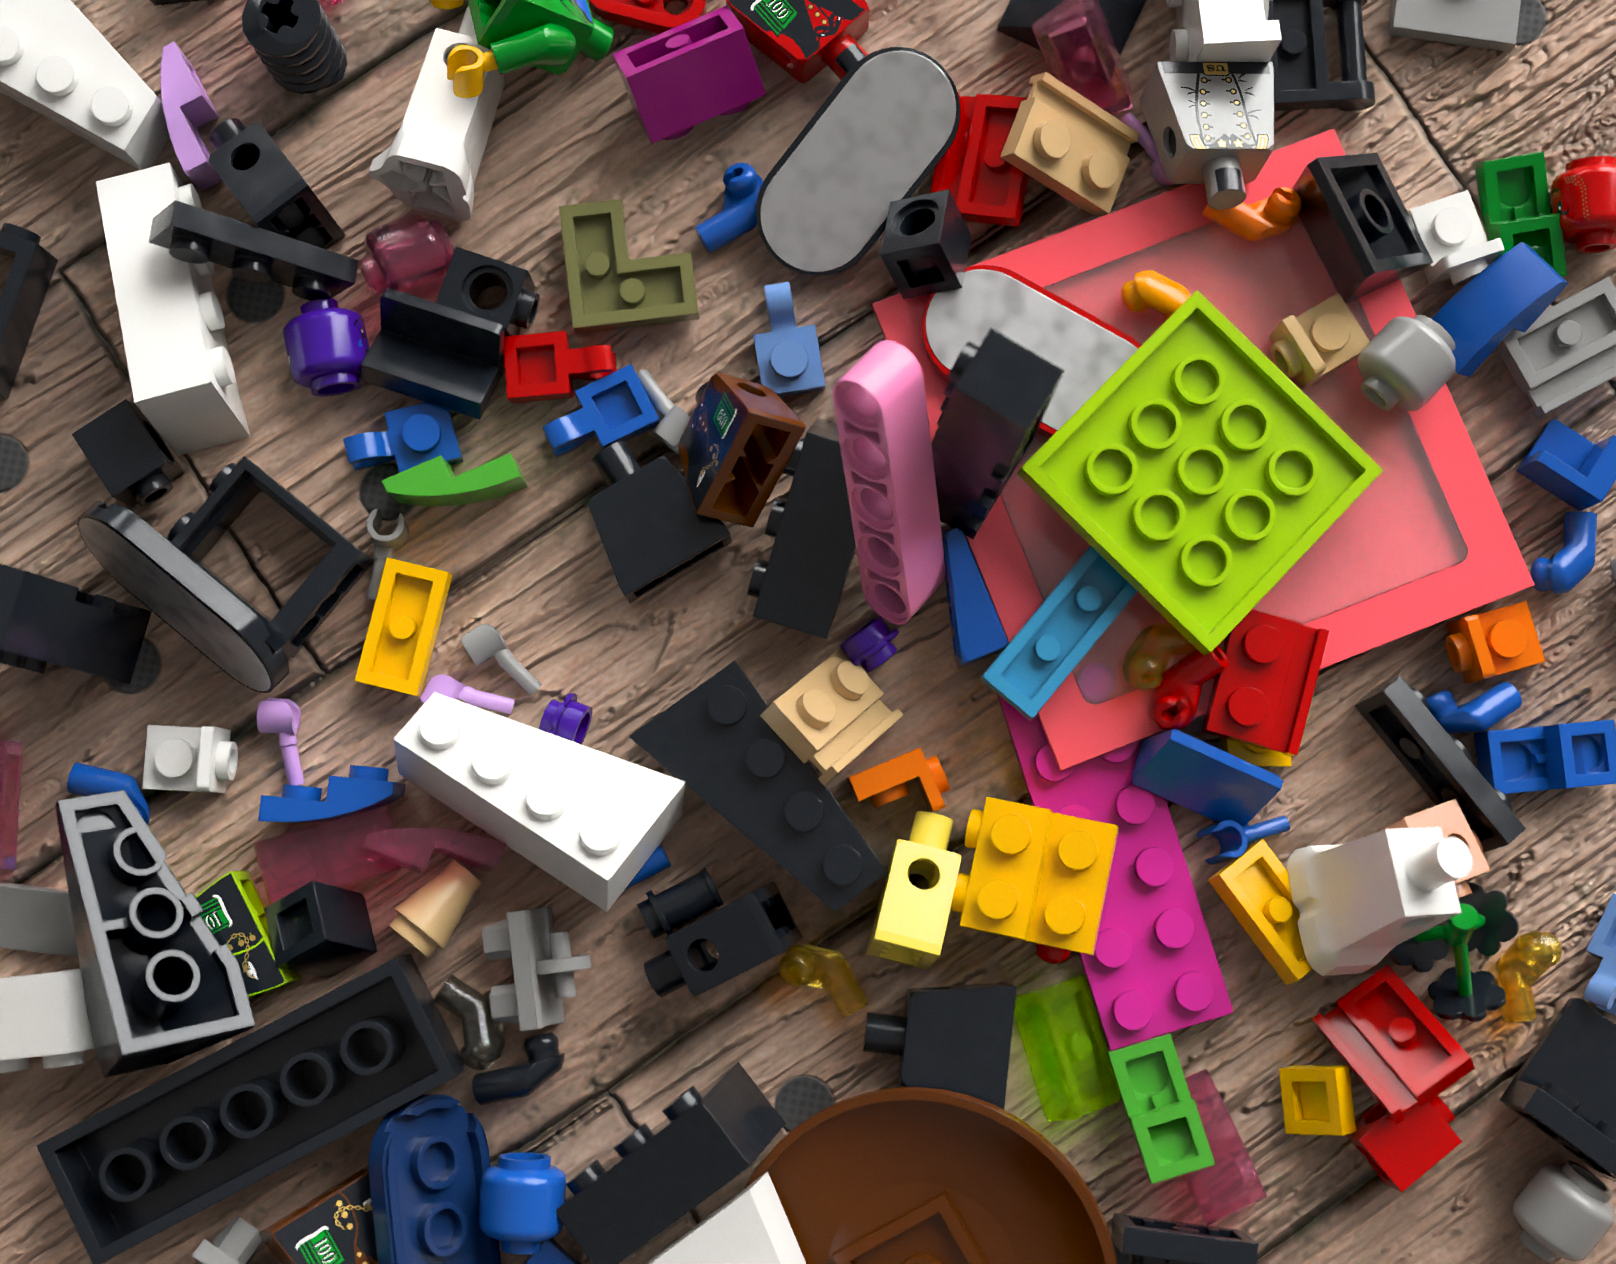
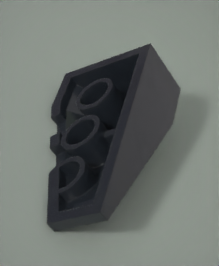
(145, 955)

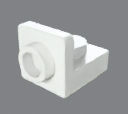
(1454, 239)
(189, 759)

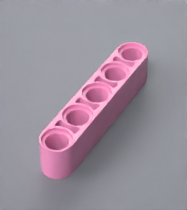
(890, 480)

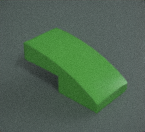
(436, 484)
(1160, 1108)

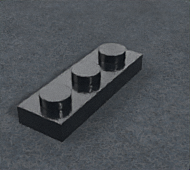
(252, 252)
(1439, 761)

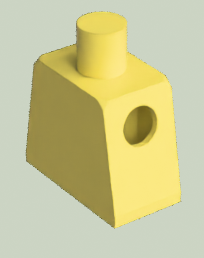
(912, 920)

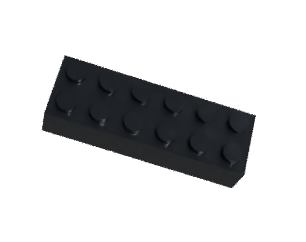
(251, 1108)

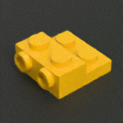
(1035, 875)

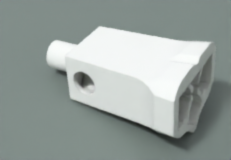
(441, 135)
(1373, 894)

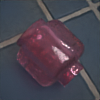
(407, 256)

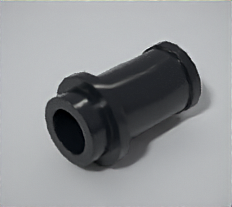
(679, 903)

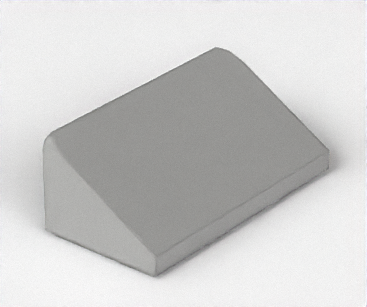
(36, 919)

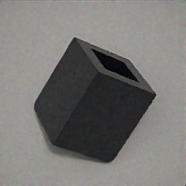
(320, 930)

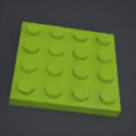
(1200, 472)

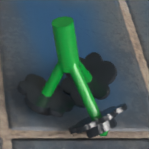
(1479, 925)

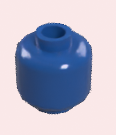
(521, 1201)

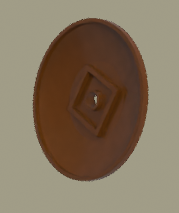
(932, 1183)

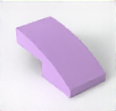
(185, 109)

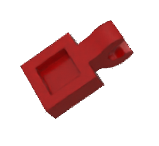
(544, 365)

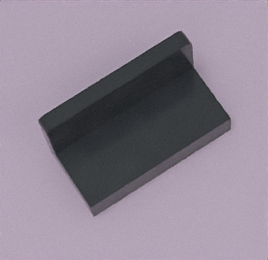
(435, 354)

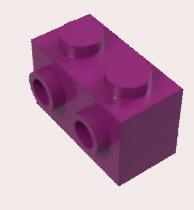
(690, 75)

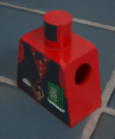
(805, 33)

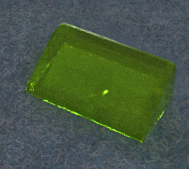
(1065, 1049)

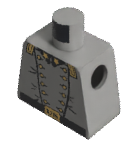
(1212, 124)

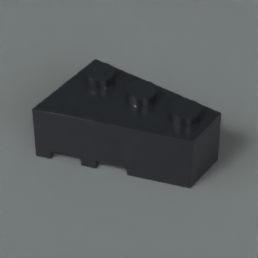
(812, 539)
(67, 627)
(669, 1168)

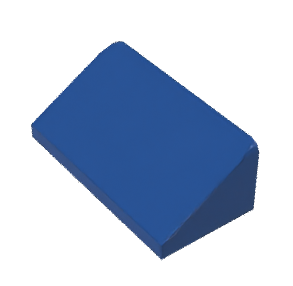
(1203, 777)

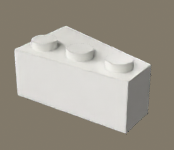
(75, 78)
(45, 1019)

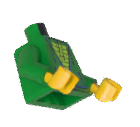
(523, 35)

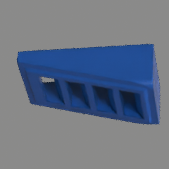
(972, 615)

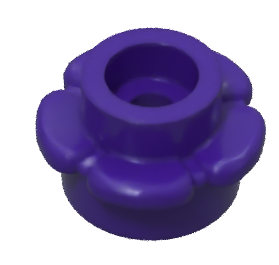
(870, 644)
(567, 719)

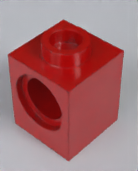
(1405, 1149)

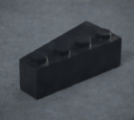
(987, 425)
(761, 786)

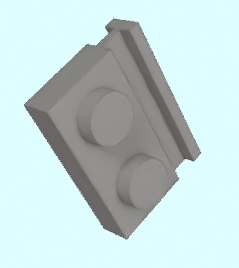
(1565, 348)

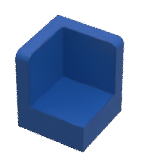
(1571, 465)

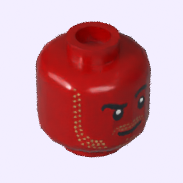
(1587, 203)

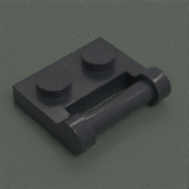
(1301, 57)

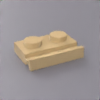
(1069, 145)
(831, 715)

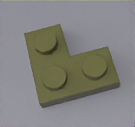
(609, 287)

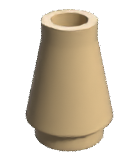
(435, 909)

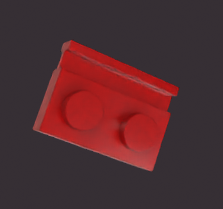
(972, 169)
(1267, 683)
(1393, 1043)

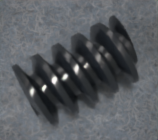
(295, 43)

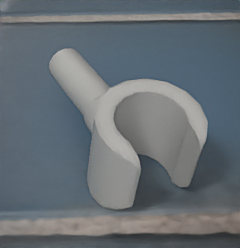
(675, 419)
(384, 547)
(486, 642)

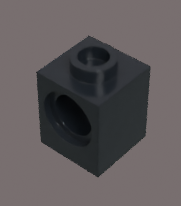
(925, 244)
(472, 273)
(129, 455)

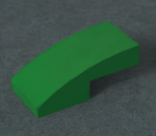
(1518, 206)

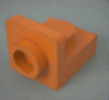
(1493, 643)
(887, 780)

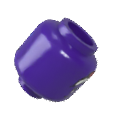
(326, 347)

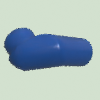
(1477, 714)
(92, 780)

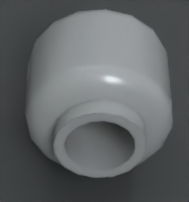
(1406, 363)
(1563, 1212)

